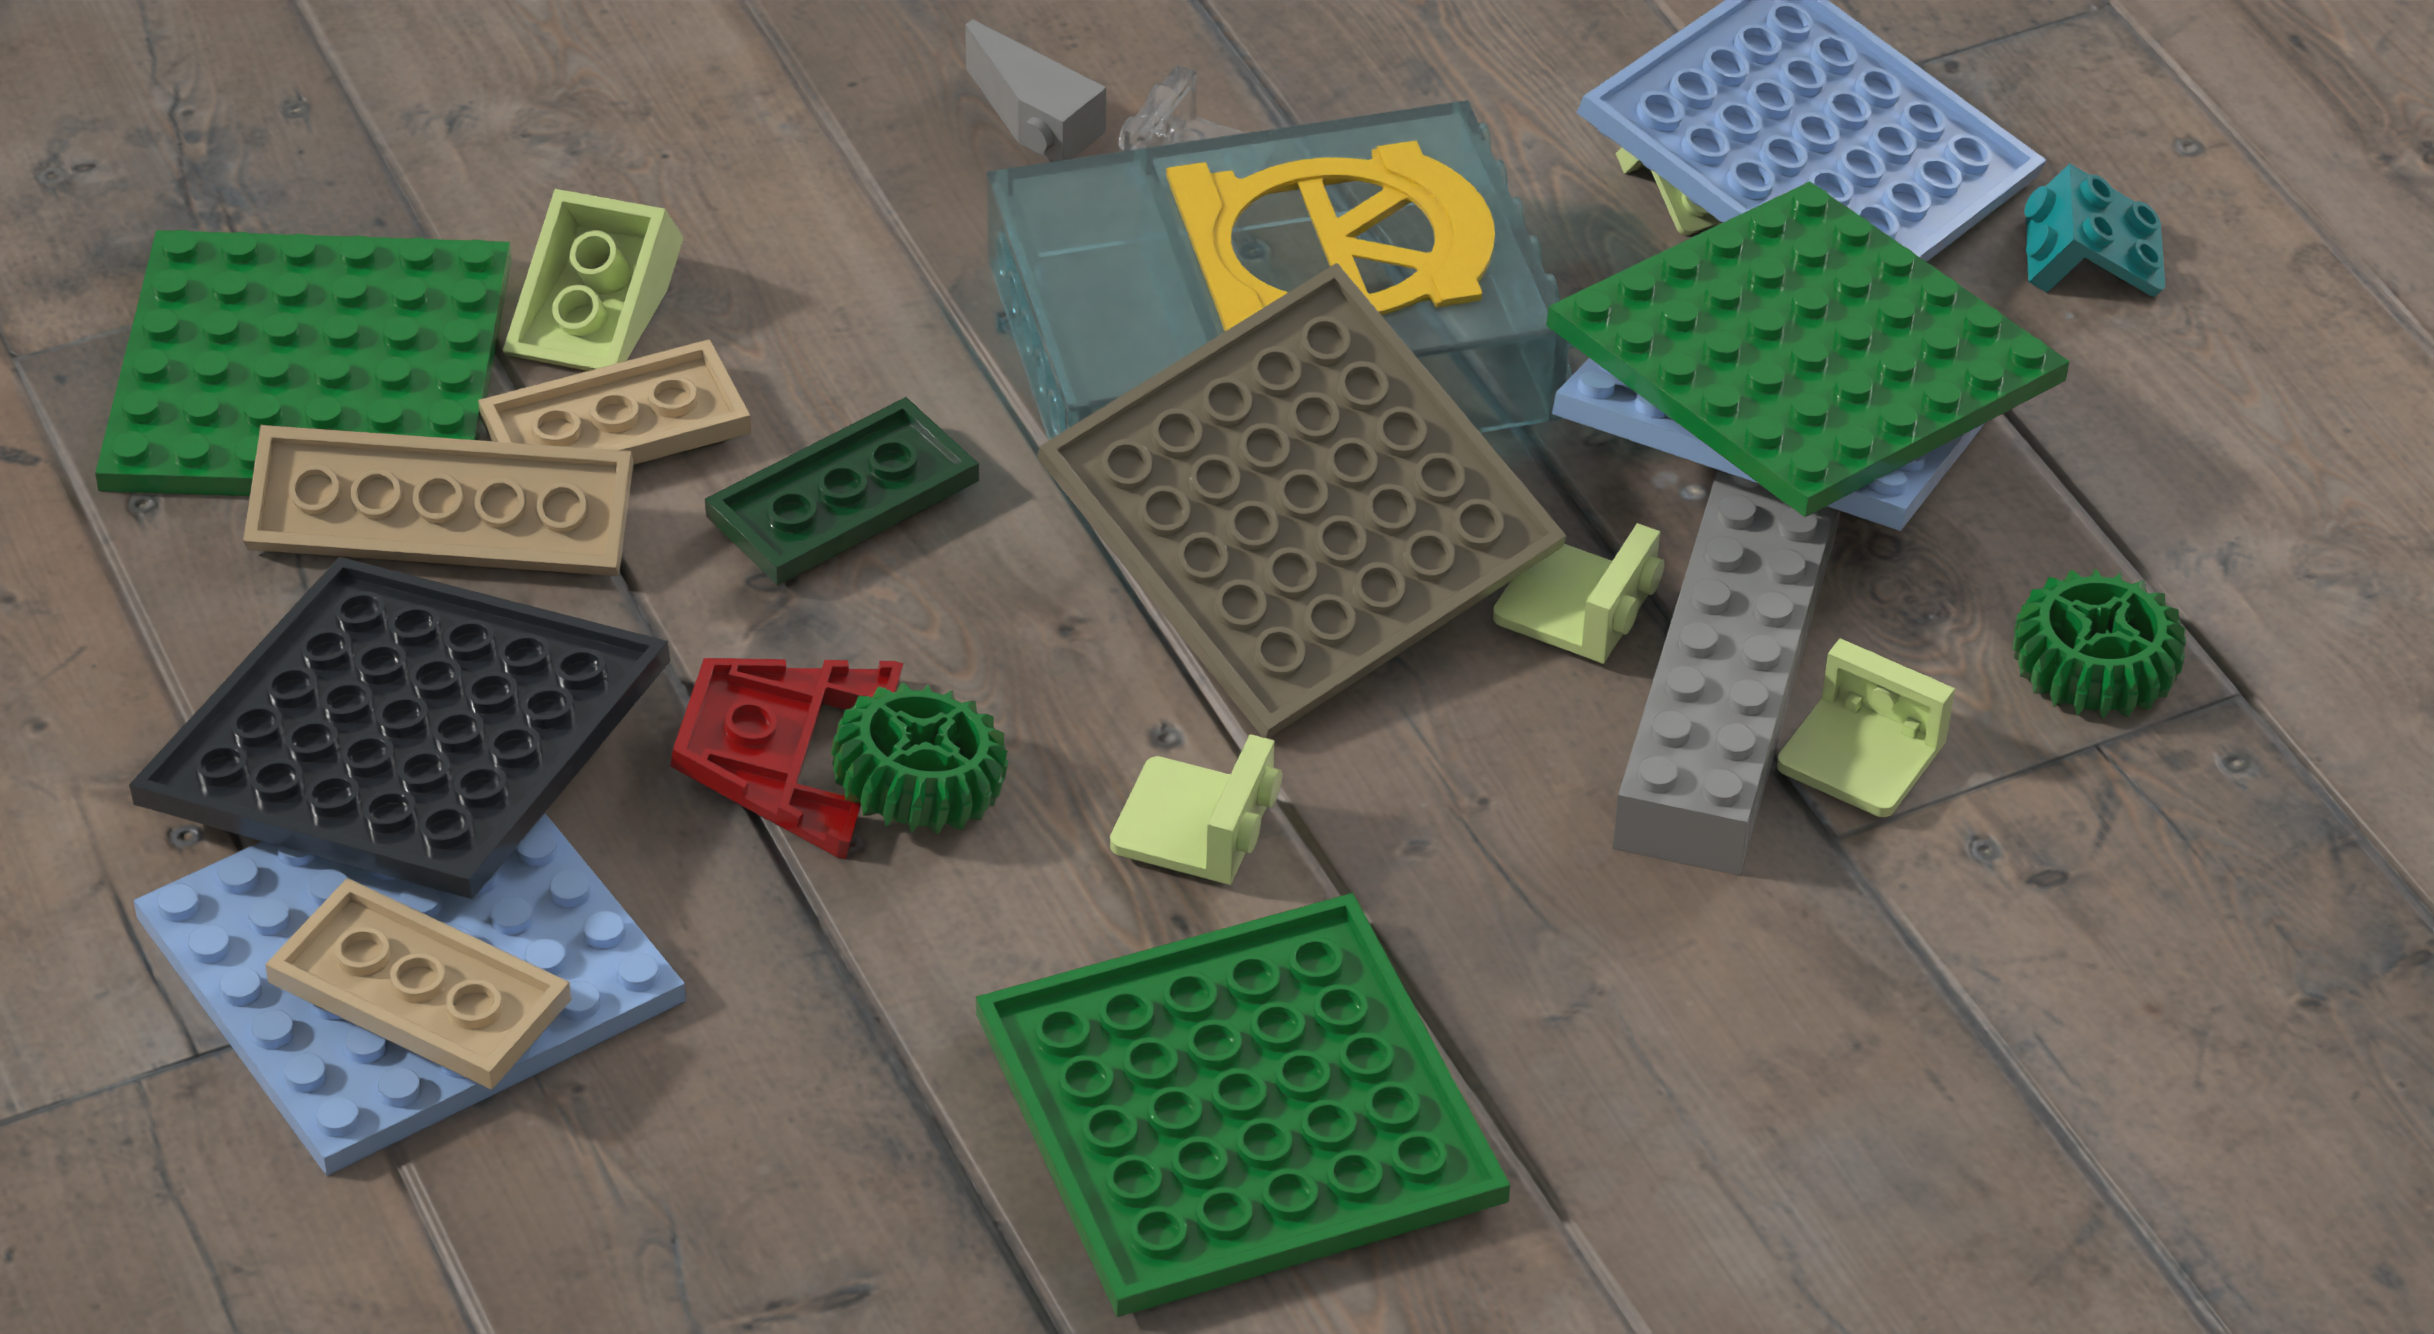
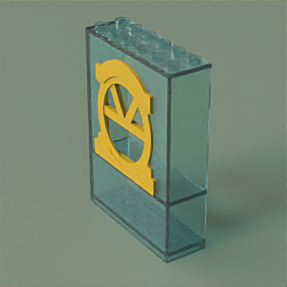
(1132, 261)

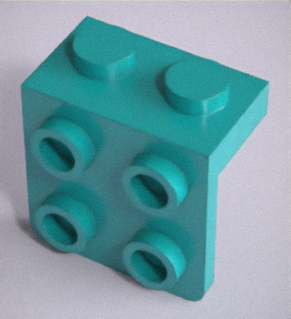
(2089, 219)

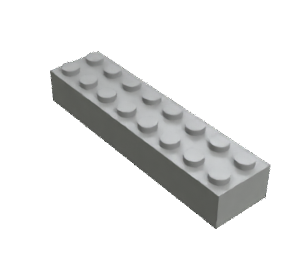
(1724, 679)

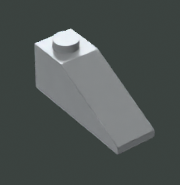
(1035, 96)

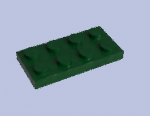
(841, 490)

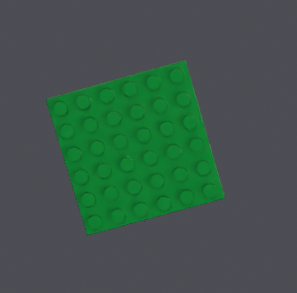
(297, 338)
(1807, 347)
(1239, 1103)

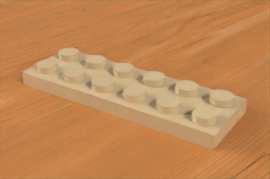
(439, 500)

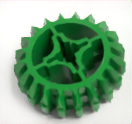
(2099, 643)
(919, 758)

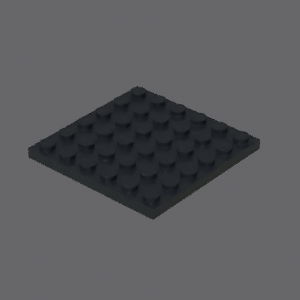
(402, 726)

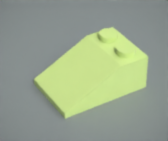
(593, 281)

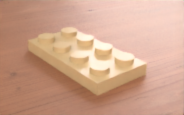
(637, 406)
(419, 983)

